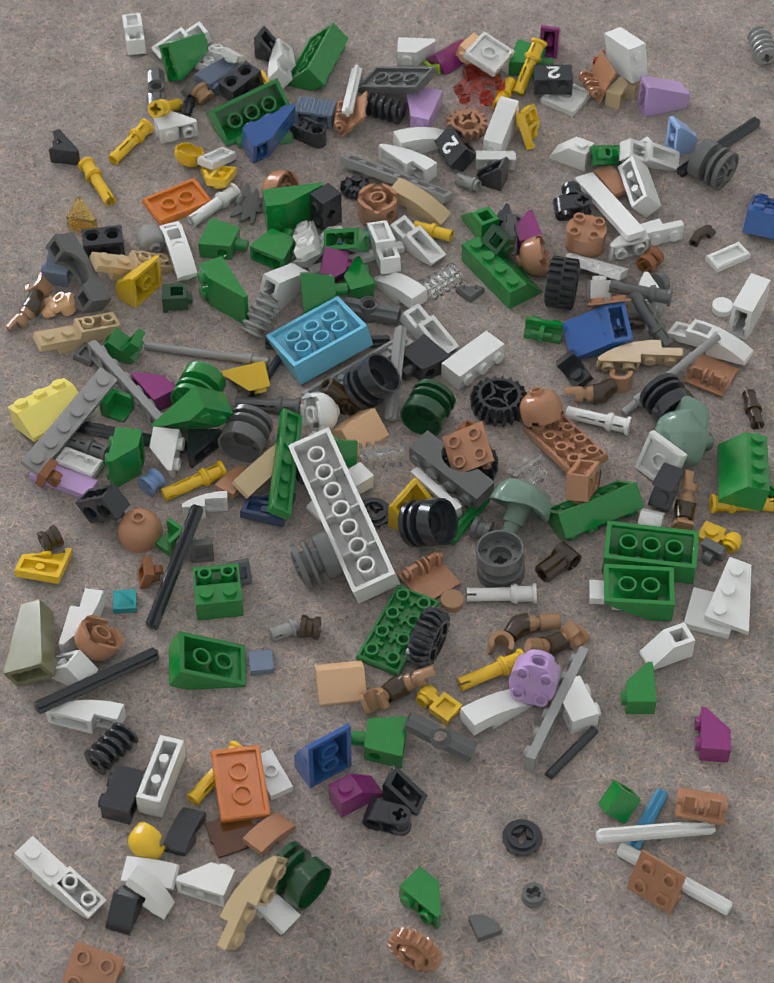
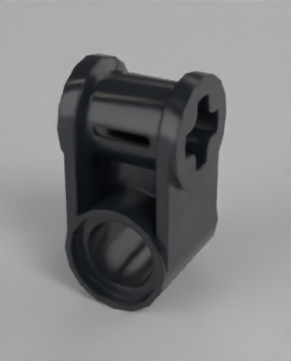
(310, 133)
(567, 205)
(386, 817)

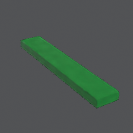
(284, 465)

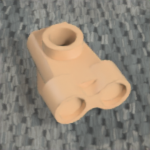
(59, 303)

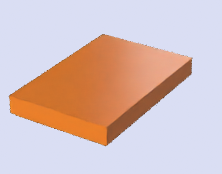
(176, 202)
(240, 784)

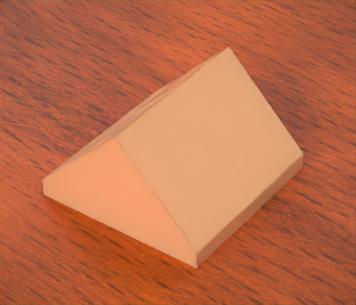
(362, 427)
(340, 682)

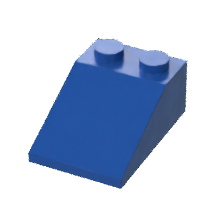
(325, 756)

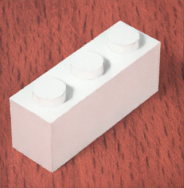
(639, 186)
(472, 360)
(160, 776)

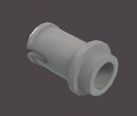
(468, 182)
(284, 630)

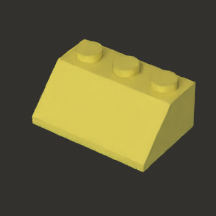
(39, 410)

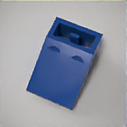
(264, 135)
(760, 216)
(598, 330)

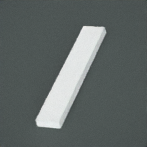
(611, 207)

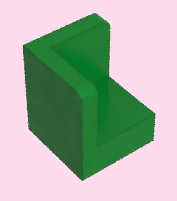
(117, 405)
(348, 450)
(169, 539)
(619, 801)

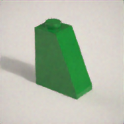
(182, 55)

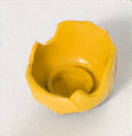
(187, 154)
(145, 841)

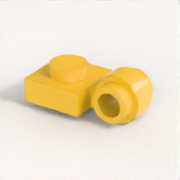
(731, 541)
(442, 707)

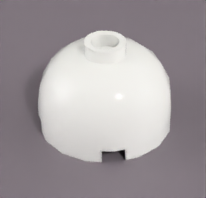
(319, 409)

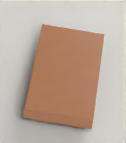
(565, 443)

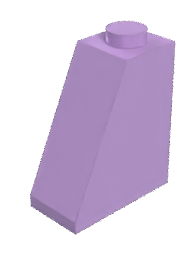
(661, 96)
(423, 107)

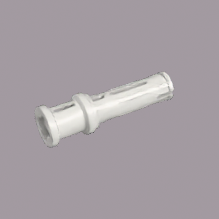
(220, 200)
(608, 421)
(514, 594)

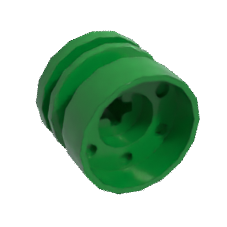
(200, 375)

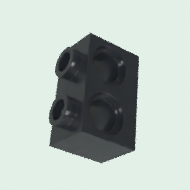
(240, 81)
(103, 239)
(103, 504)

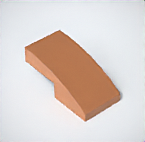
(611, 179)
(225, 482)
(267, 833)

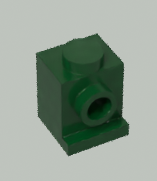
(499, 241)
(175, 297)

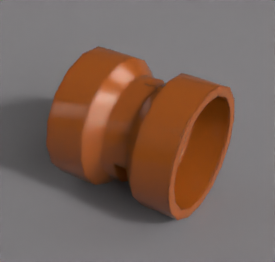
(650, 259)

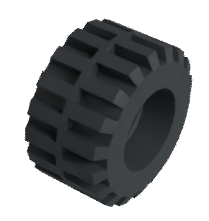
(562, 282)

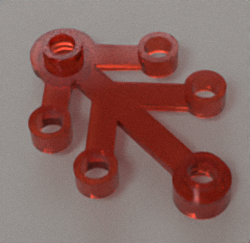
(485, 96)

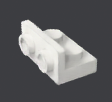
(487, 157)

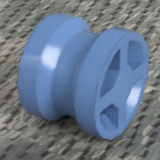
(151, 482)

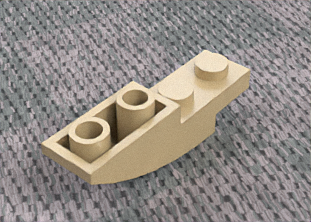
(119, 265)
(72, 337)
(631, 355)
(253, 891)

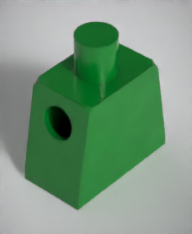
(518, 59)
(353, 239)
(221, 240)
(274, 248)
(319, 289)
(382, 740)

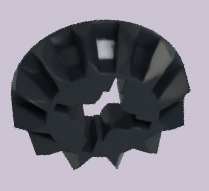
(352, 192)
(378, 506)
(515, 829)

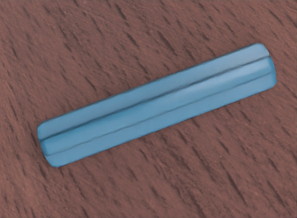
(651, 813)

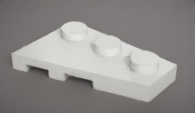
(600, 268)
(732, 597)

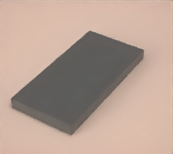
(397, 80)

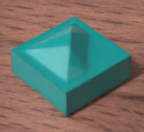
(124, 601)

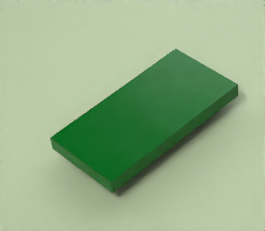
(389, 637)

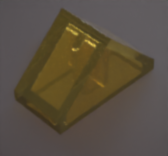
(80, 216)

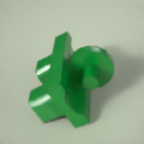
(605, 155)
(543, 330)

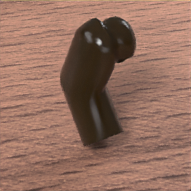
(706, 230)

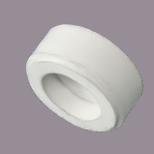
(722, 307)

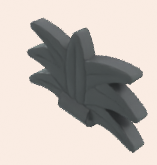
(248, 205)

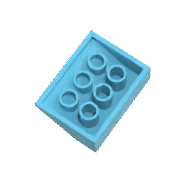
(320, 340)

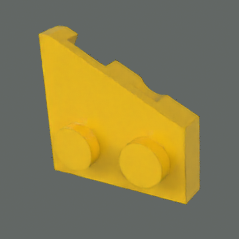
(528, 123)
(219, 177)
(43, 566)

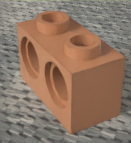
(582, 480)

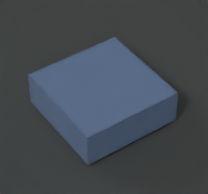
(261, 662)

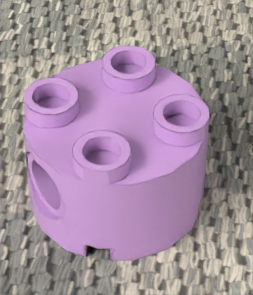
(534, 678)

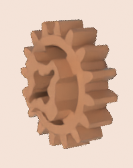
(469, 122)
(415, 950)

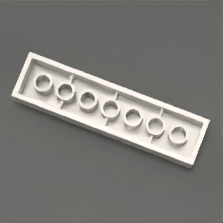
(343, 515)

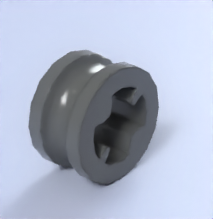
(529, 889)

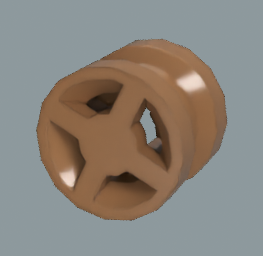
(202, 93)

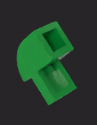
(124, 348)

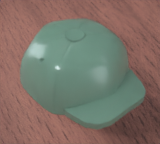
(688, 429)
(521, 500)

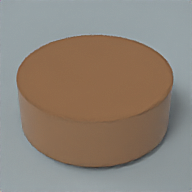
(452, 600)

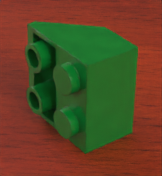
(125, 456)
(217, 591)

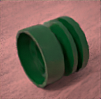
(427, 407)
(304, 876)

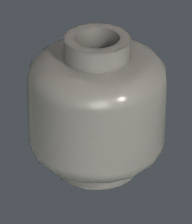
(150, 238)

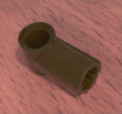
(337, 393)
(561, 559)

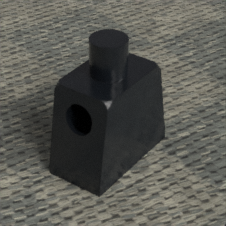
(423, 359)

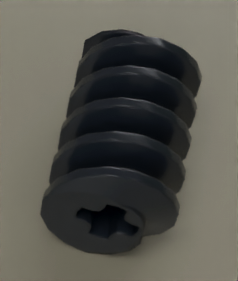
(384, 109)
(108, 746)

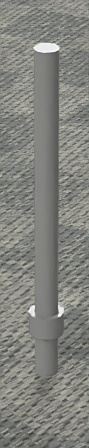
(245, 359)
(676, 369)

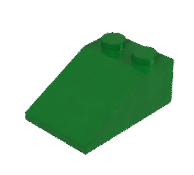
(287, 205)
(222, 289)
(196, 410)
(640, 590)
(205, 663)

